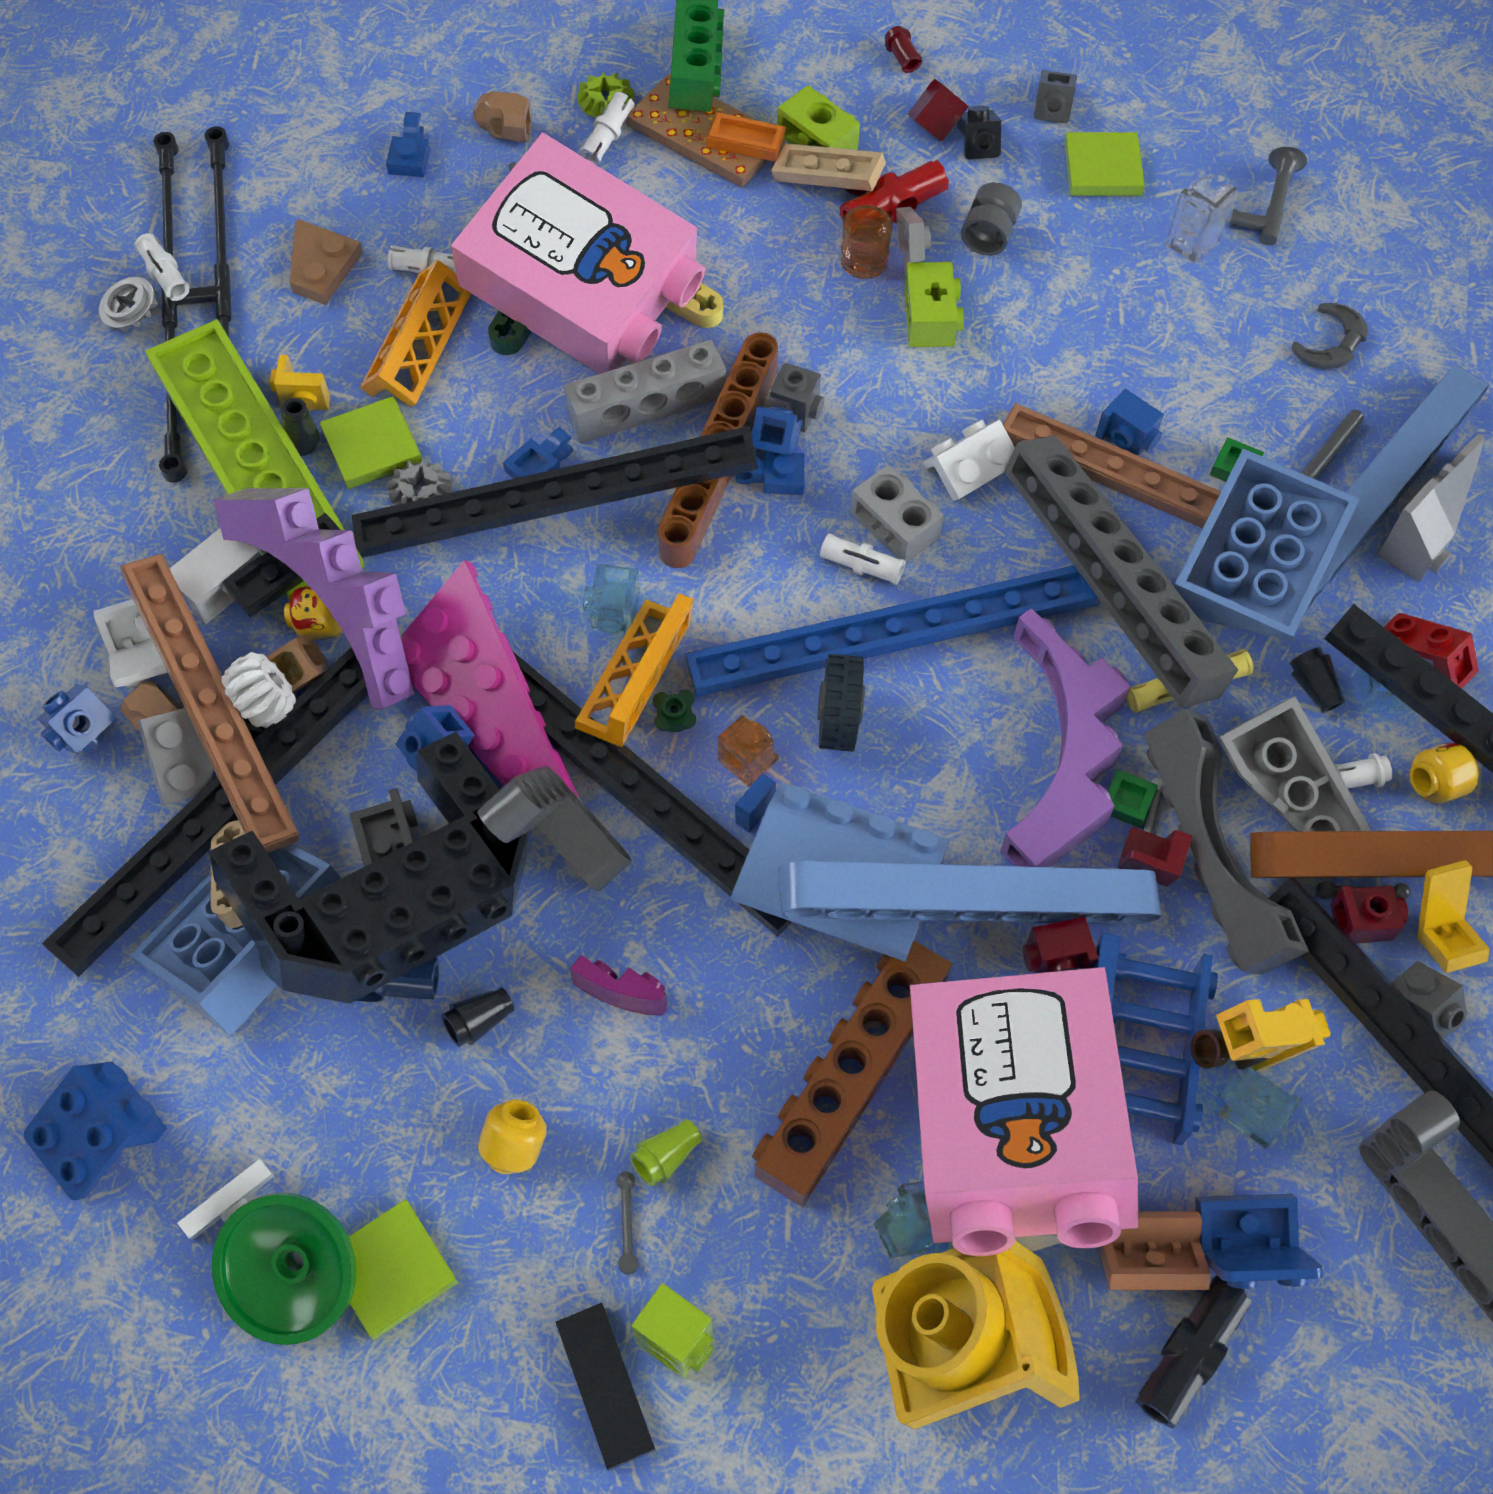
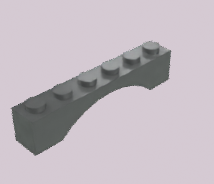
(1189, 761)

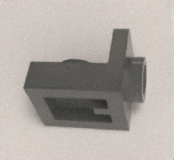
(1055, 96)

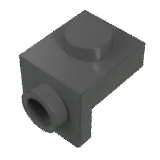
(800, 389)
(1434, 997)

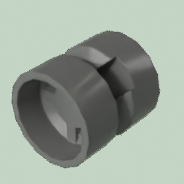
(991, 219)

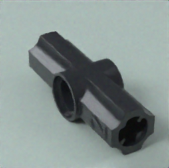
(1193, 1352)

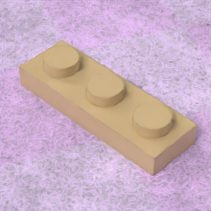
(829, 167)

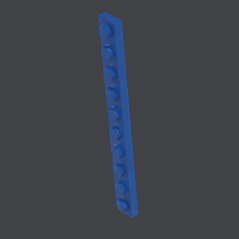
(887, 630)

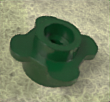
(671, 721)

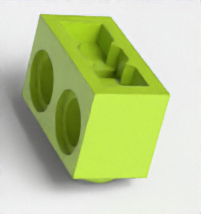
(674, 1332)

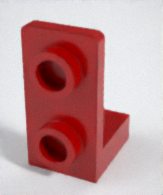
(1446, 646)

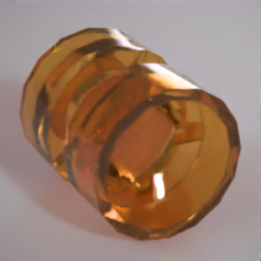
(865, 241)

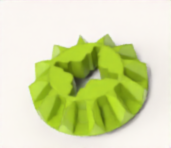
(590, 94)

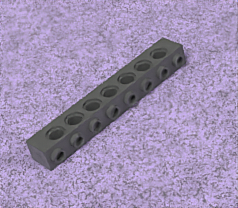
(1120, 572)

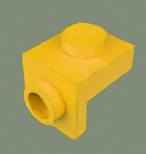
(305, 386)

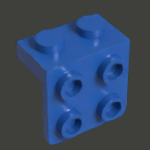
(89, 1125)
(1255, 1240)

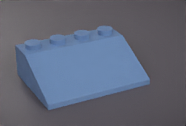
(1264, 547)
(817, 828)
(217, 965)

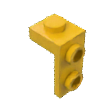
(1443, 922)

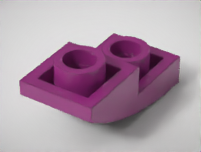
(631, 992)

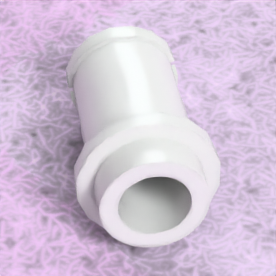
(1359, 773)

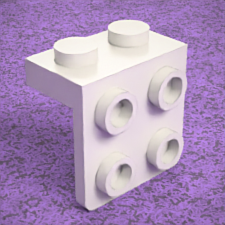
(129, 645)

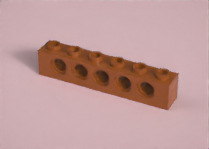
(799, 1173)

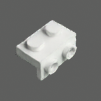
(972, 459)

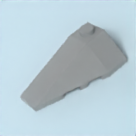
(1432, 517)
(1292, 770)

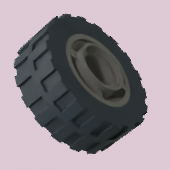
(841, 702)

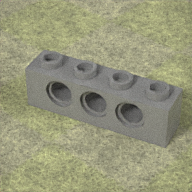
(645, 391)

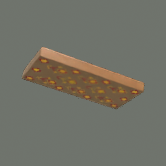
(687, 133)

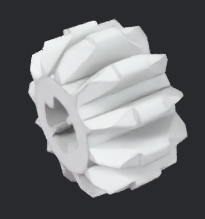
(258, 690)

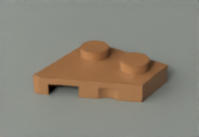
(320, 261)

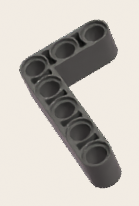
(547, 803)
(1430, 1194)

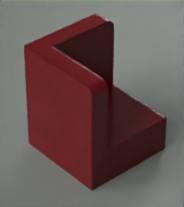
(938, 110)
(1155, 853)

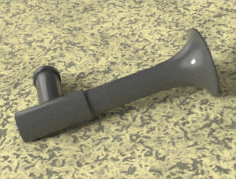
(1286, 162)

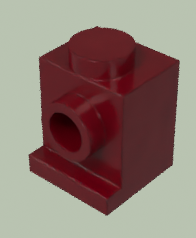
(1354, 913)
(1060, 947)

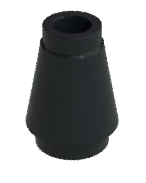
(299, 426)
(1318, 679)
(476, 1016)

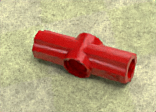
(903, 191)

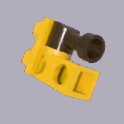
(1260, 1037)

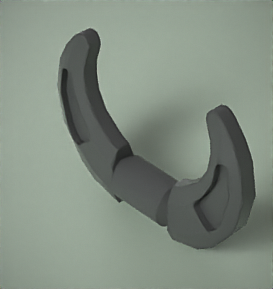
(1336, 357)

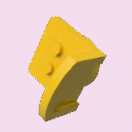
(972, 1332)

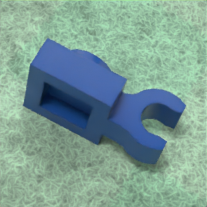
(409, 153)
(537, 458)
(778, 473)

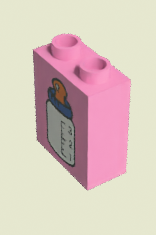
(578, 257)
(1022, 1111)

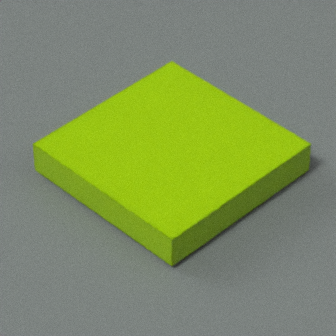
(1104, 164)
(370, 442)
(396, 1270)

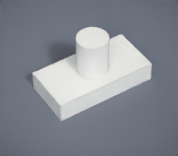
(226, 1200)

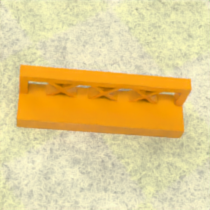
(405, 330)
(643, 674)

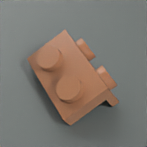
(1158, 1254)

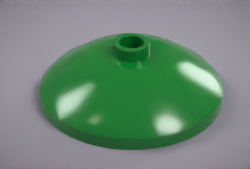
(263, 1283)

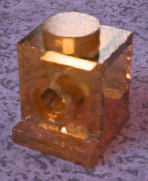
(751, 745)

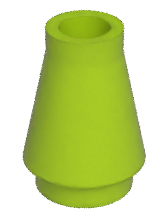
(663, 1153)

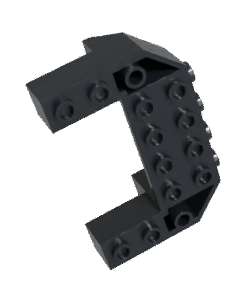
(391, 911)

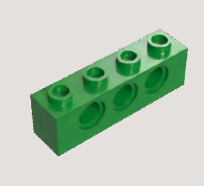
(696, 55)

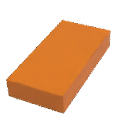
(746, 136)

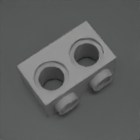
(890, 518)

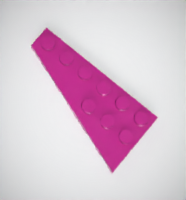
(467, 663)

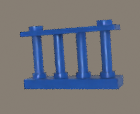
(1203, 985)

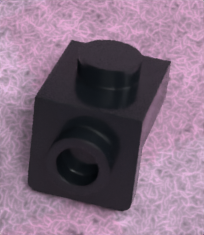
(981, 133)

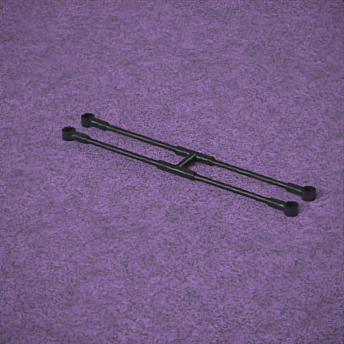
(220, 293)

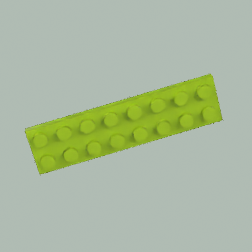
(231, 417)

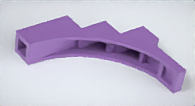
(328, 561)
(1084, 698)

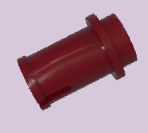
(899, 42)

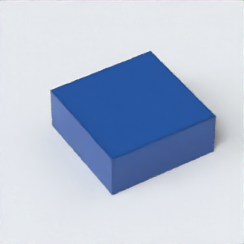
(754, 802)

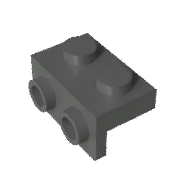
(383, 827)

